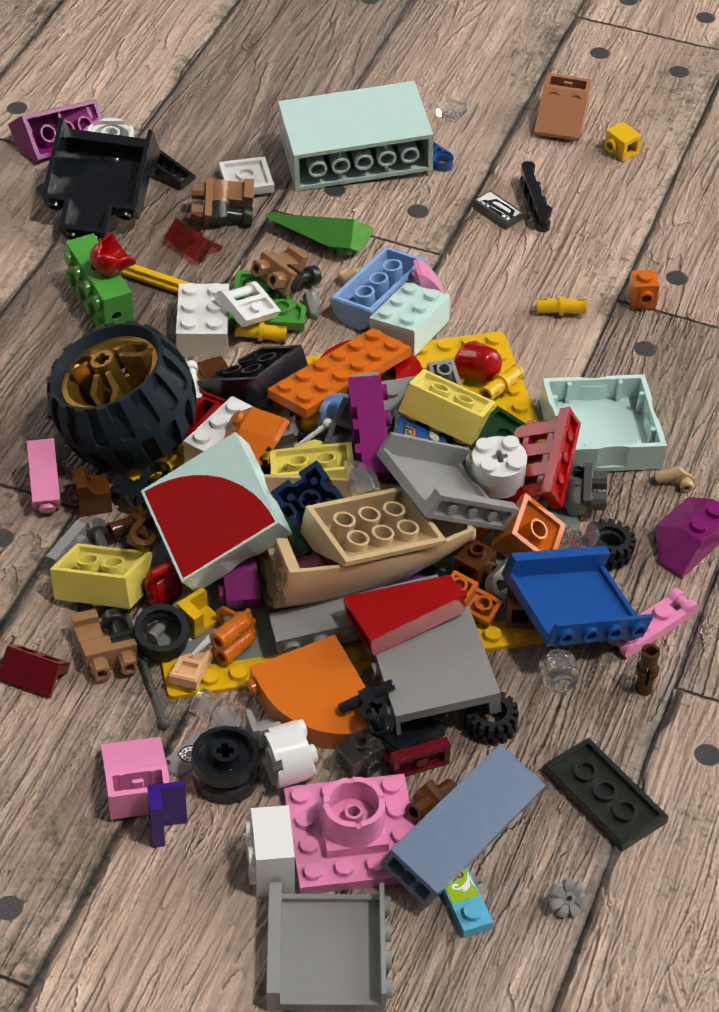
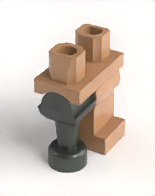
(219, 197)
(286, 270)
(108, 651)

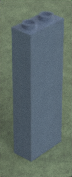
(462, 825)

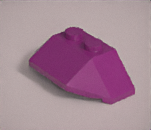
(688, 535)

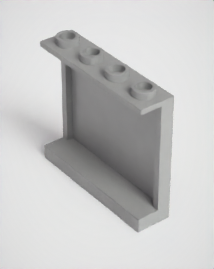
(440, 483)
(437, 672)
(328, 951)

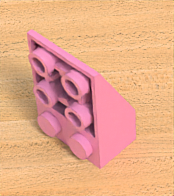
(128, 771)

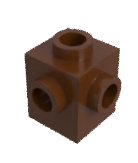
(476, 560)

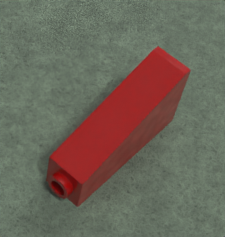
(403, 611)

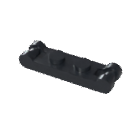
(535, 201)

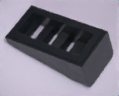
(167, 167)

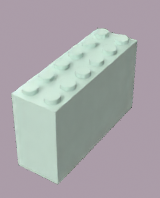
(355, 135)

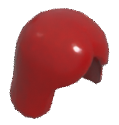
(109, 257)
(478, 361)

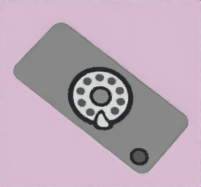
(180, 760)

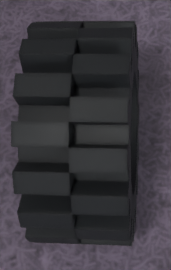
(620, 537)
(492, 730)

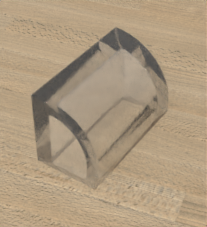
(360, 478)

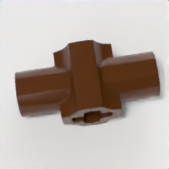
(427, 798)

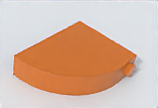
(309, 687)

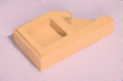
(191, 668)

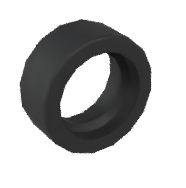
(167, 613)

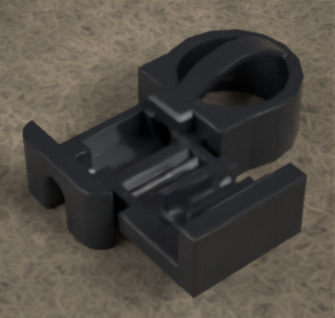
(132, 489)

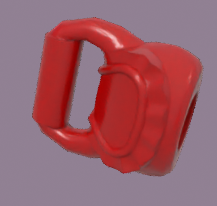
(161, 585)

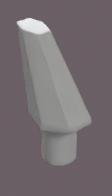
(312, 302)

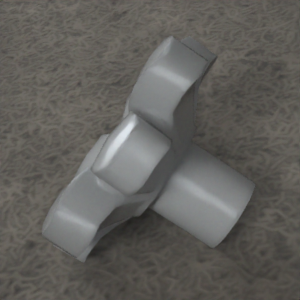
(568, 898)

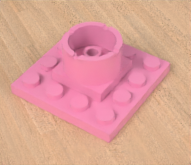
(346, 831)

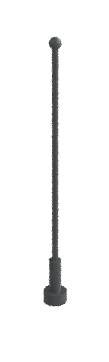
(97, 532)

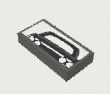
(498, 209)

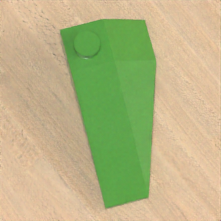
(337, 233)

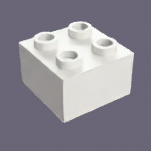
(270, 849)

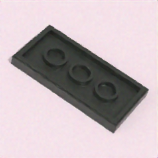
(605, 794)

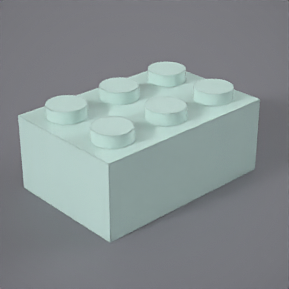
(412, 315)

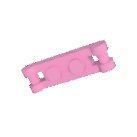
(664, 620)

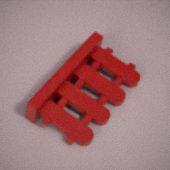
(556, 457)

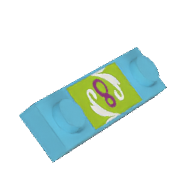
(467, 906)

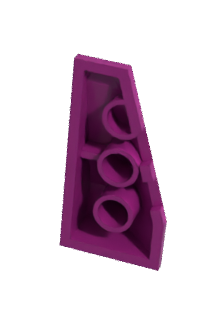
(36, 131)

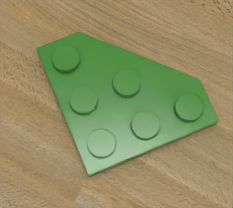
(291, 314)

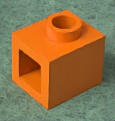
(643, 284)

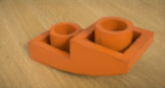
(482, 604)

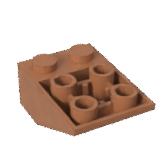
(563, 106)

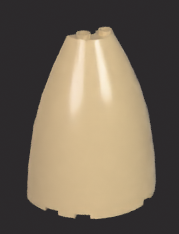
(288, 585)

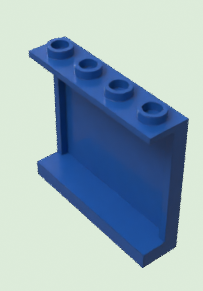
(572, 596)

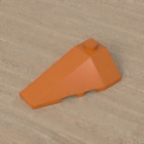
(258, 429)

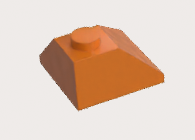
(530, 529)

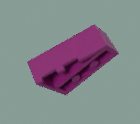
(241, 586)

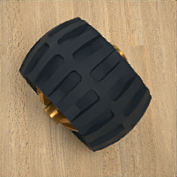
(122, 396)

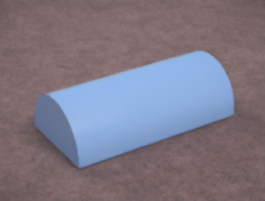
(373, 287)

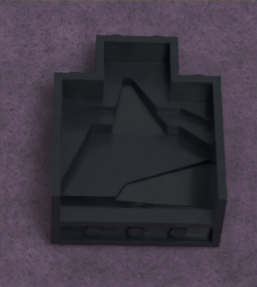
(97, 179)

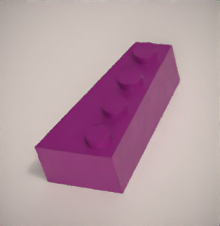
(369, 421)

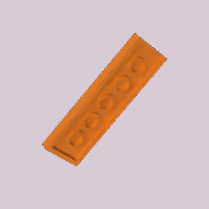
(308, 387)

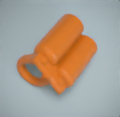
(233, 635)

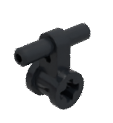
(373, 708)

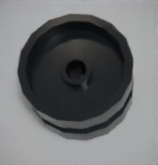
(225, 765)

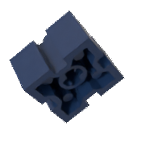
(311, 489)

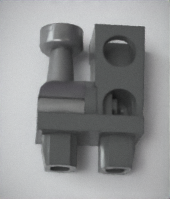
(579, 494)

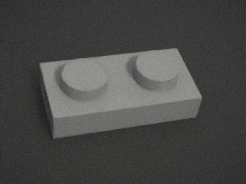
(74, 535)

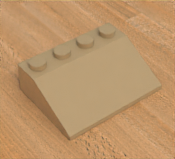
(368, 527)

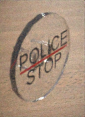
(579, 535)

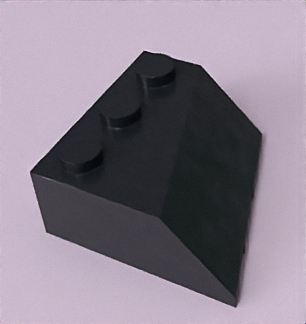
(256, 374)

